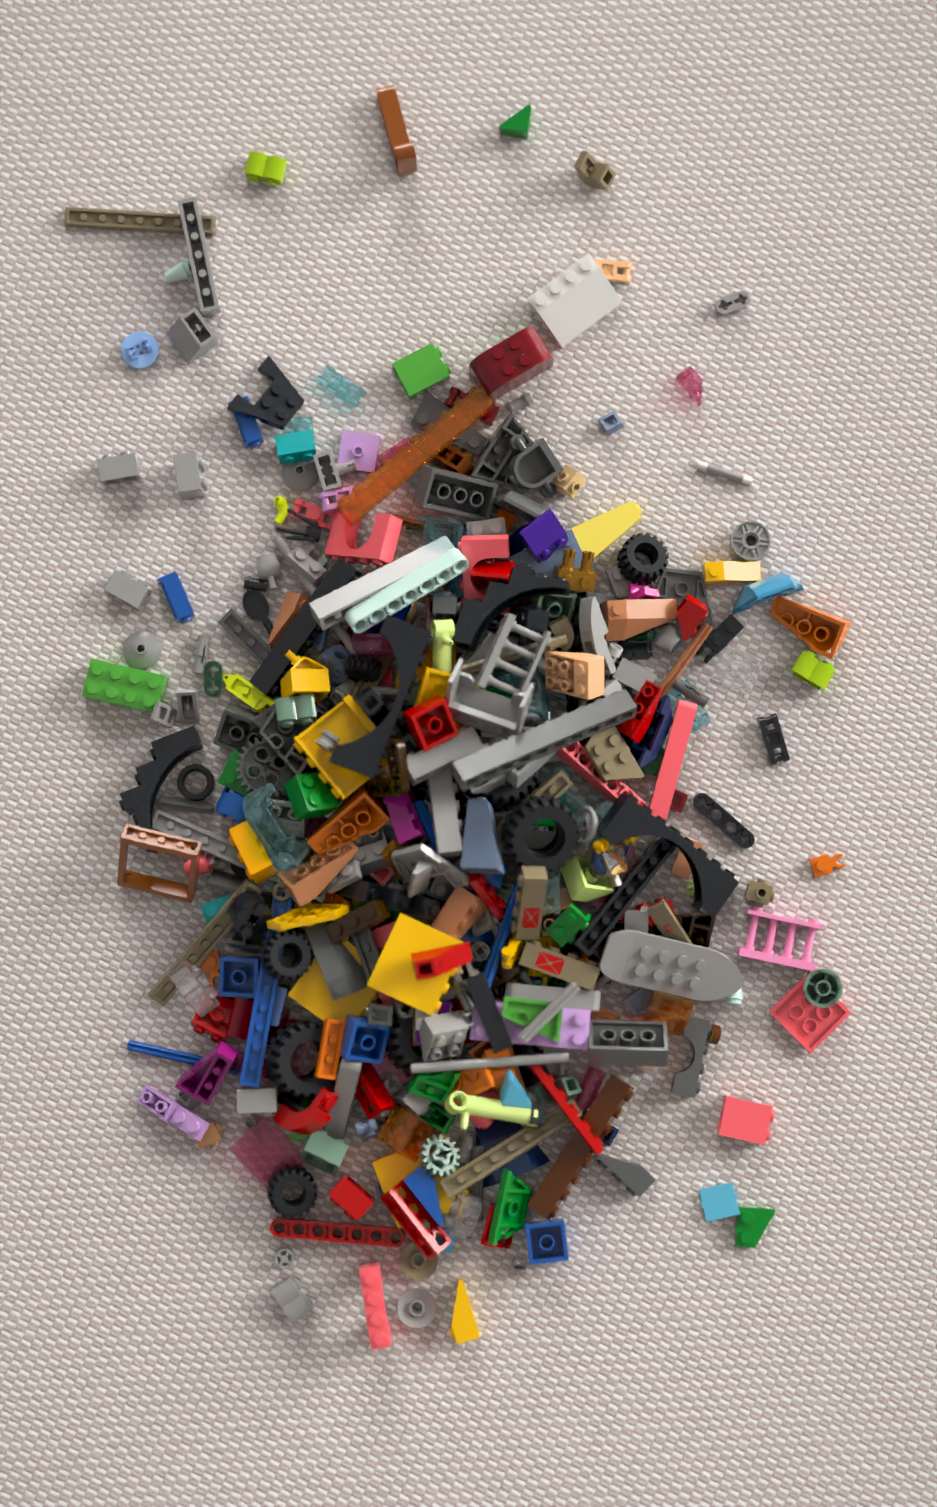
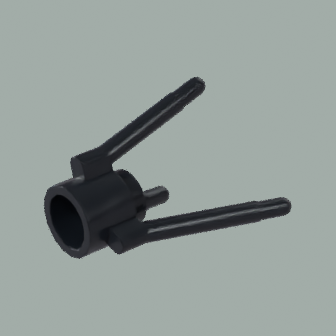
(311, 534)
(292, 1100)

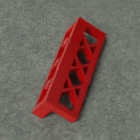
(373, 1092)
(413, 1222)

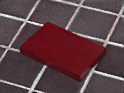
(240, 1019)

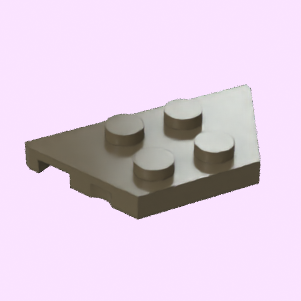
(611, 756)

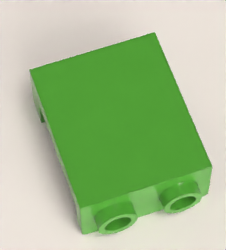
(421, 370)

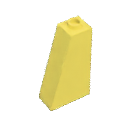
(604, 530)

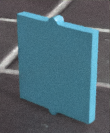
(719, 1202)

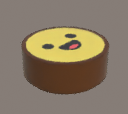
(715, 1034)

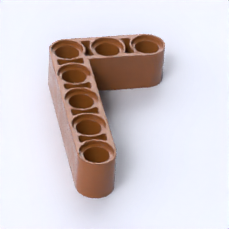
(401, 147)

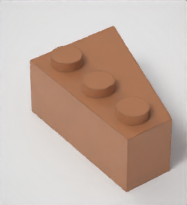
(459, 912)

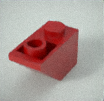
(690, 614)

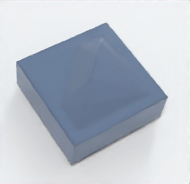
(610, 423)

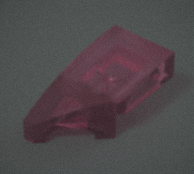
(692, 383)

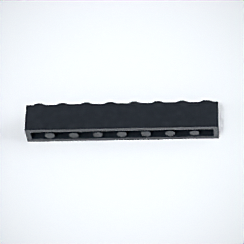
(301, 632)
(623, 896)

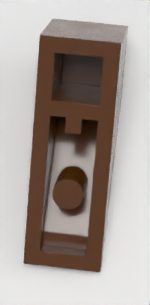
(454, 461)

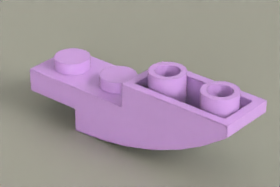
(173, 1112)

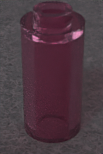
(590, 1087)

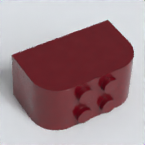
(511, 363)

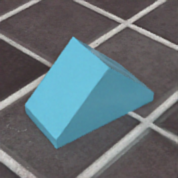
(513, 1093)

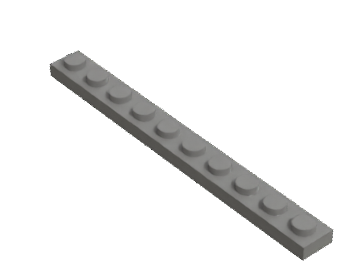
(211, 843)

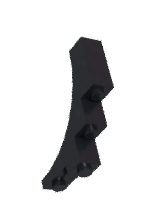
(500, 596)
(167, 755)
(393, 898)

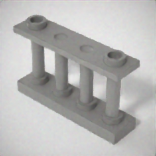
(501, 643)

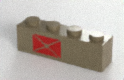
(530, 903)
(558, 965)

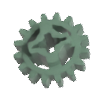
(439, 1164)

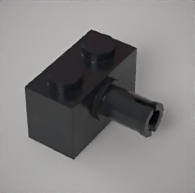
(530, 617)

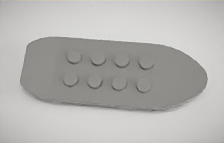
(669, 966)

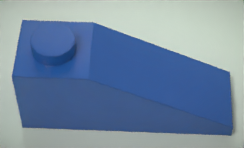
(425, 1190)

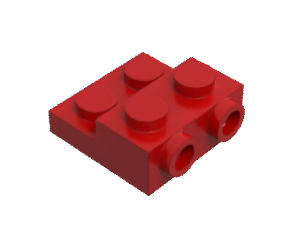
(215, 1021)

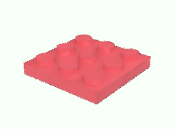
(803, 1020)

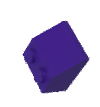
(544, 536)

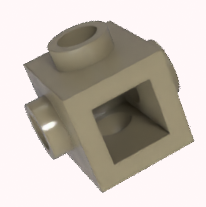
(752, 893)

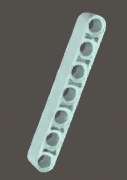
(406, 590)

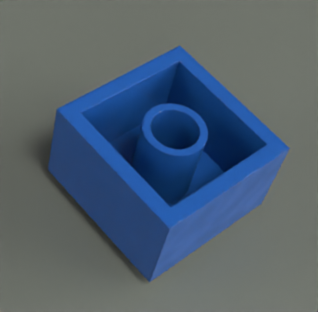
(238, 975)
(363, 1040)
(546, 1241)

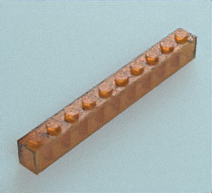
(417, 453)

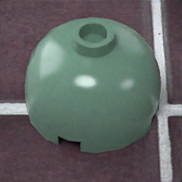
(822, 988)

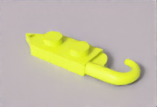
(247, 692)

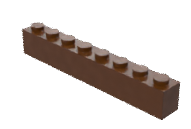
(576, 1152)

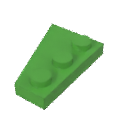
(526, 1010)

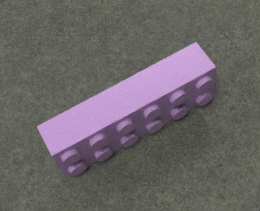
(573, 1031)

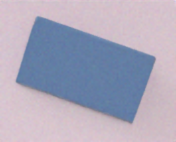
(279, 1004)

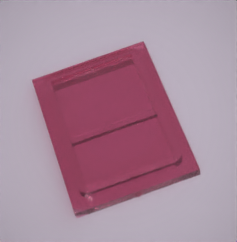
(264, 1151)

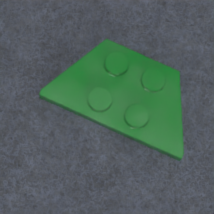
(509, 1208)

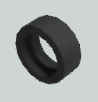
(181, 782)

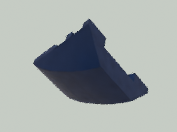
(655, 736)
(495, 1134)

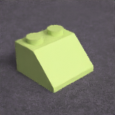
(582, 881)

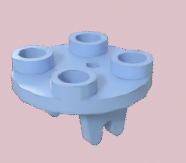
(131, 353)

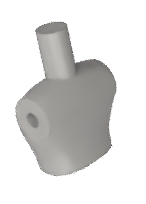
(268, 569)
(667, 638)

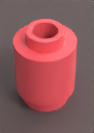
(204, 867)

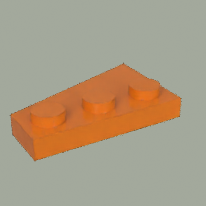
(473, 1082)

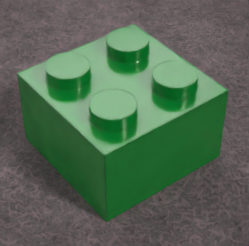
(310, 796)

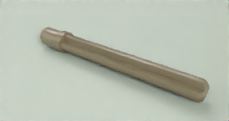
(508, 656)

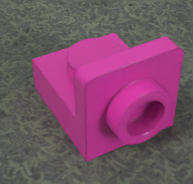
(642, 592)

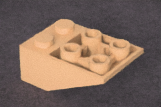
(574, 674)

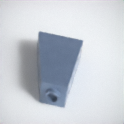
(481, 844)

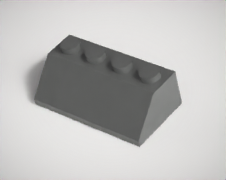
(237, 730)
(628, 1043)

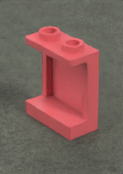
(745, 1120)

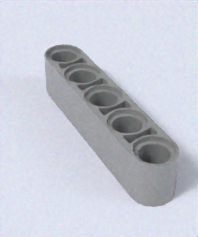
(582, 1000)
(346, 1089)

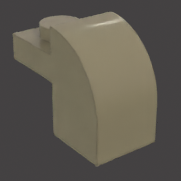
(593, 172)
(562, 626)

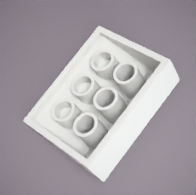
(574, 300)

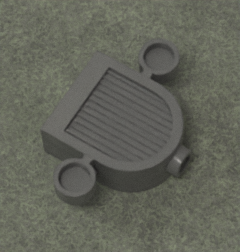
(533, 465)

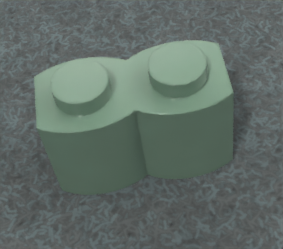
(296, 710)

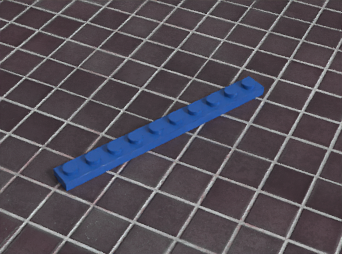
(261, 1010)

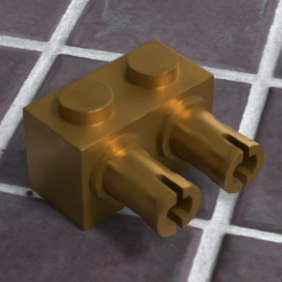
(581, 577)

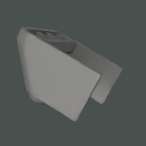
(486, 709)

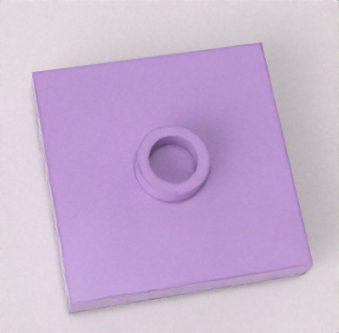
(361, 448)

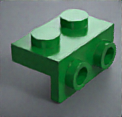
(566, 926)

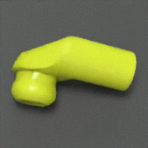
(282, 506)

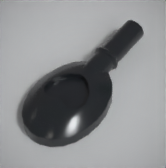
(257, 608)

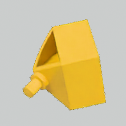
(305, 678)

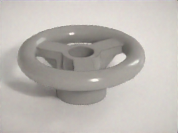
(588, 823)

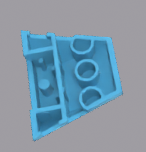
(765, 590)

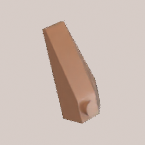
(636, 616)
(313, 876)

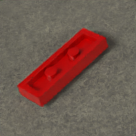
(487, 894)

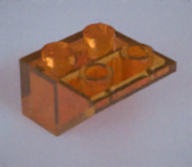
(669, 1009)
(405, 1133)

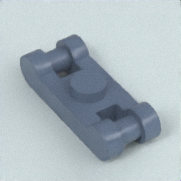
(368, 1130)

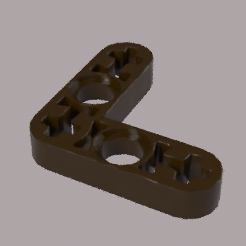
(397, 786)

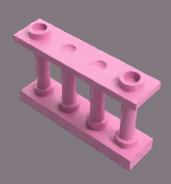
(767, 953)

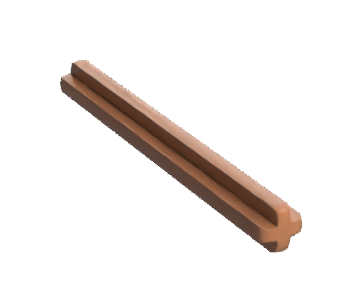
(685, 658)

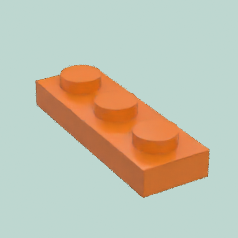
(330, 1048)

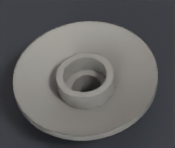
(301, 481)
(143, 659)
(415, 1318)

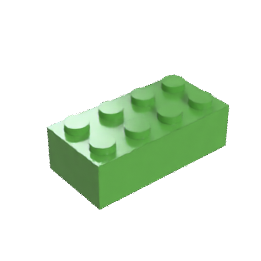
(124, 686)

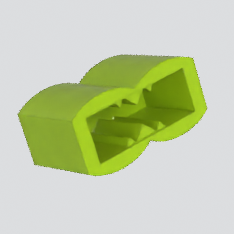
(265, 168)
(812, 670)

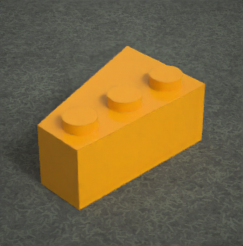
(251, 853)

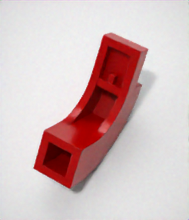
(309, 1120)

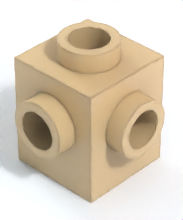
(569, 481)

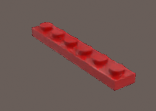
(569, 1111)

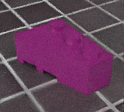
(404, 818)
(207, 1074)

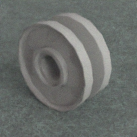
(752, 530)

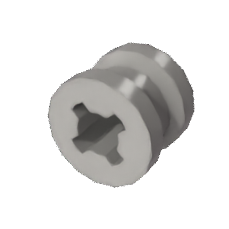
(327, 741)
(282, 1260)

